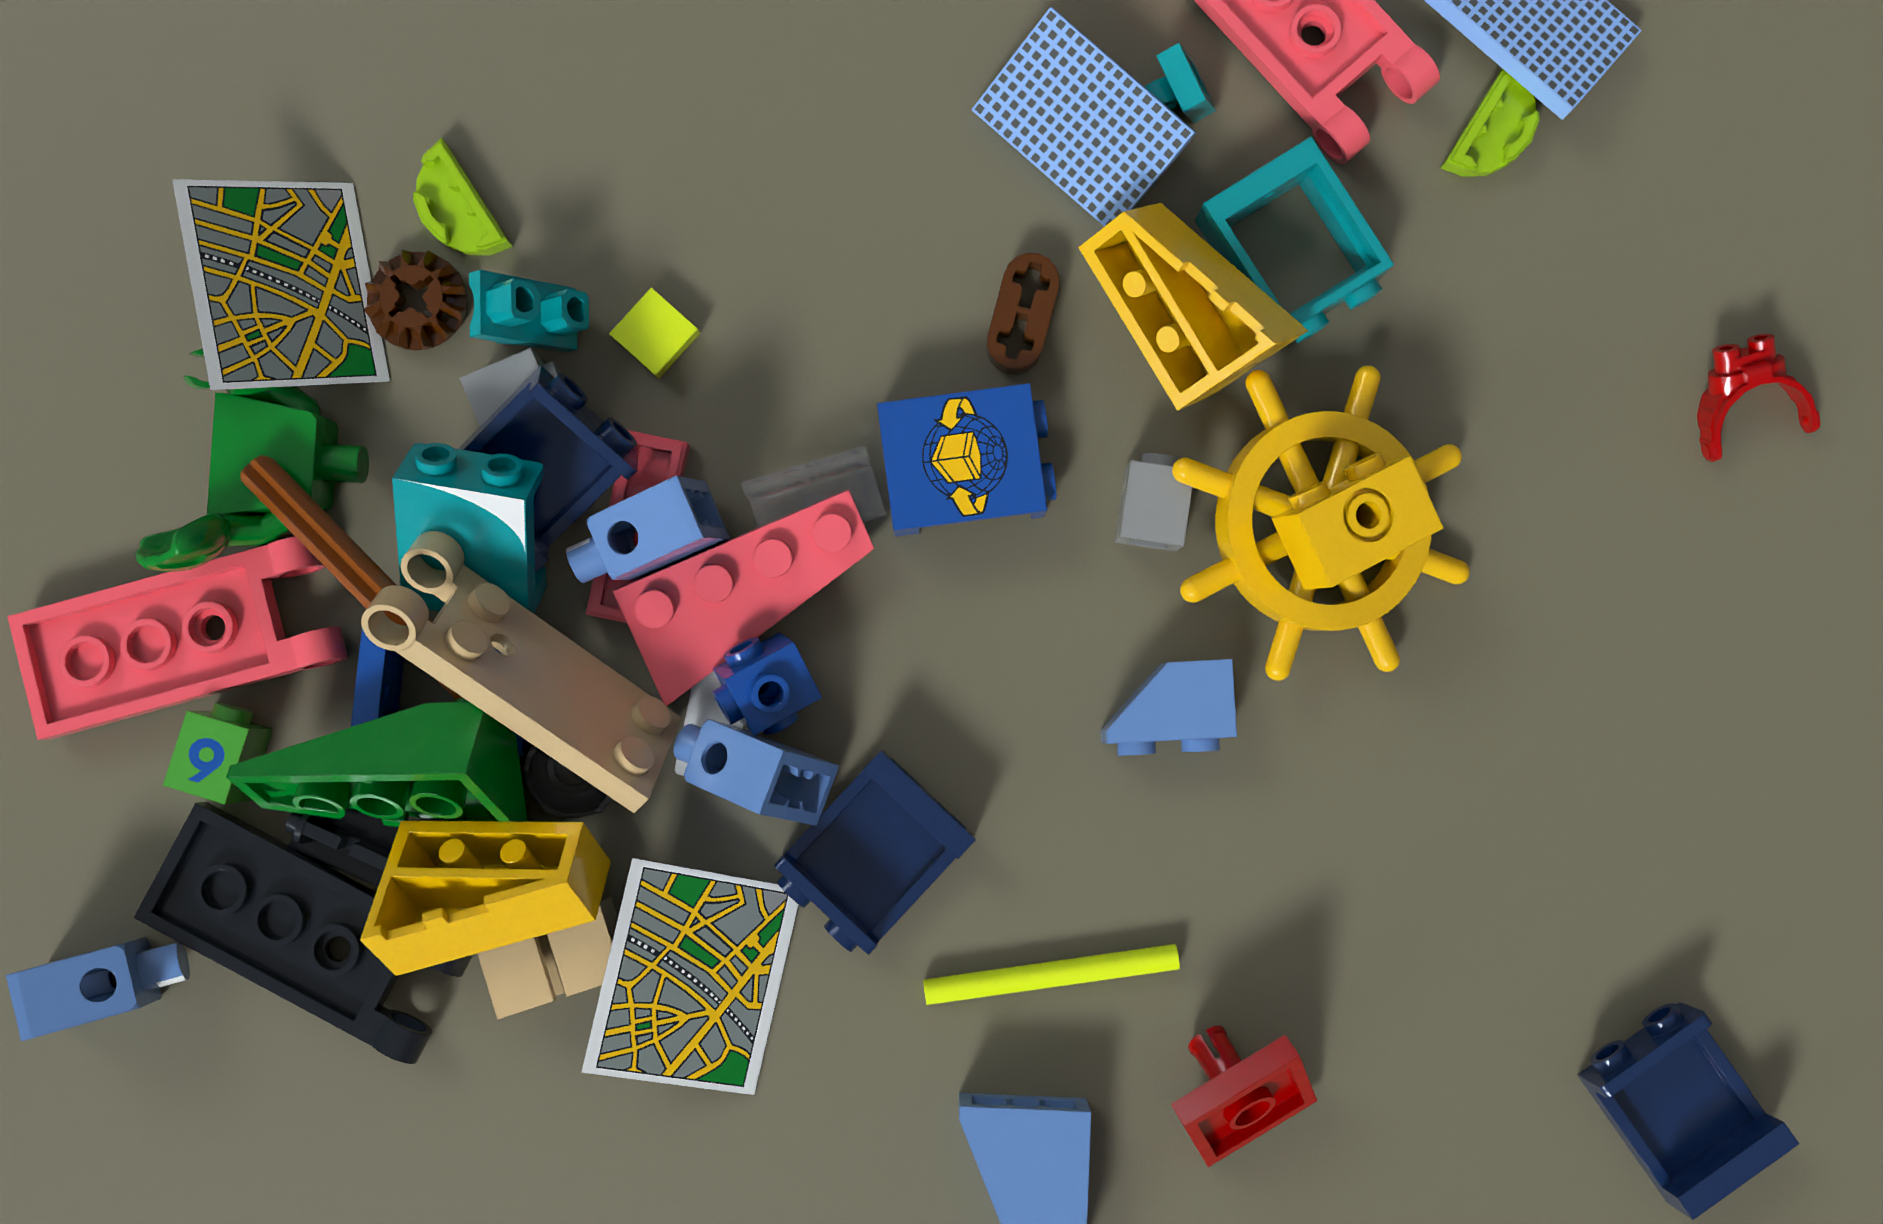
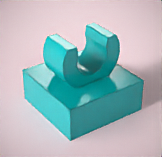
(1181, 85)

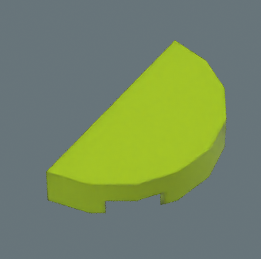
(1496, 131)
(453, 207)

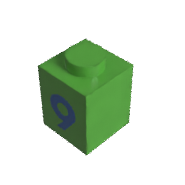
(209, 746)

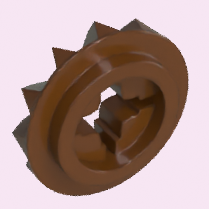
(444, 297)

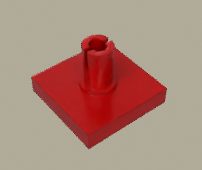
(1241, 1095)

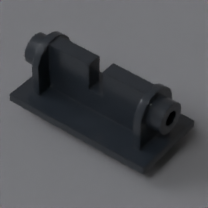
(352, 844)

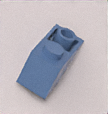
(1177, 703)

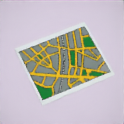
(279, 283)
(691, 979)

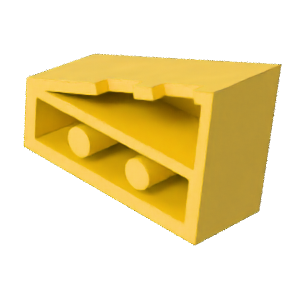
(1185, 303)
(480, 888)

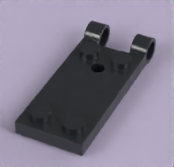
(273, 922)

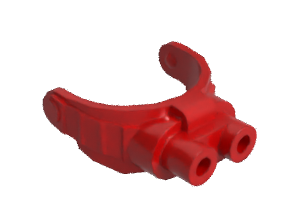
(1738, 372)

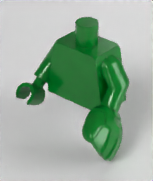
(248, 424)

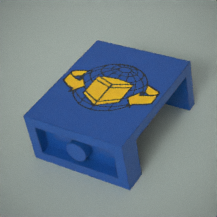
(965, 457)

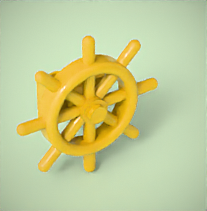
(1326, 527)

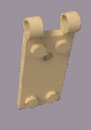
(539, 683)

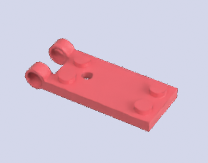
(1315, 75)
(149, 642)

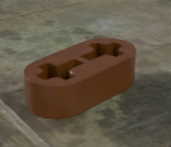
(1008, 309)

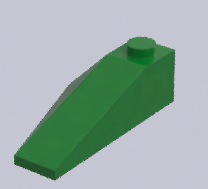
(414, 763)

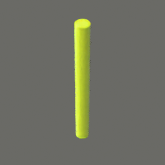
(1051, 974)

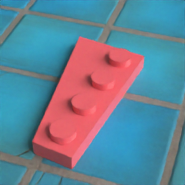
(738, 589)

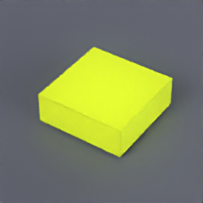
(654, 333)

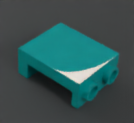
(481, 505)

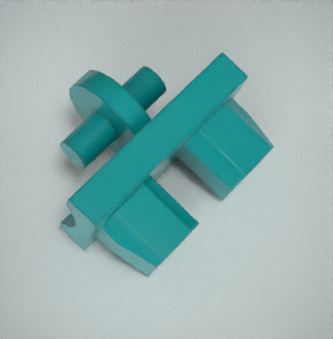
(527, 312)

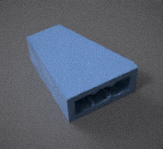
(1031, 1154)

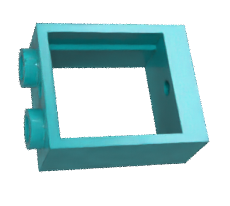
(1310, 170)

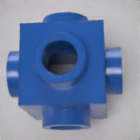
(764, 684)

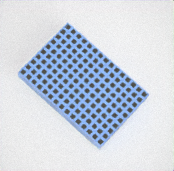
(1545, 44)
(1083, 119)

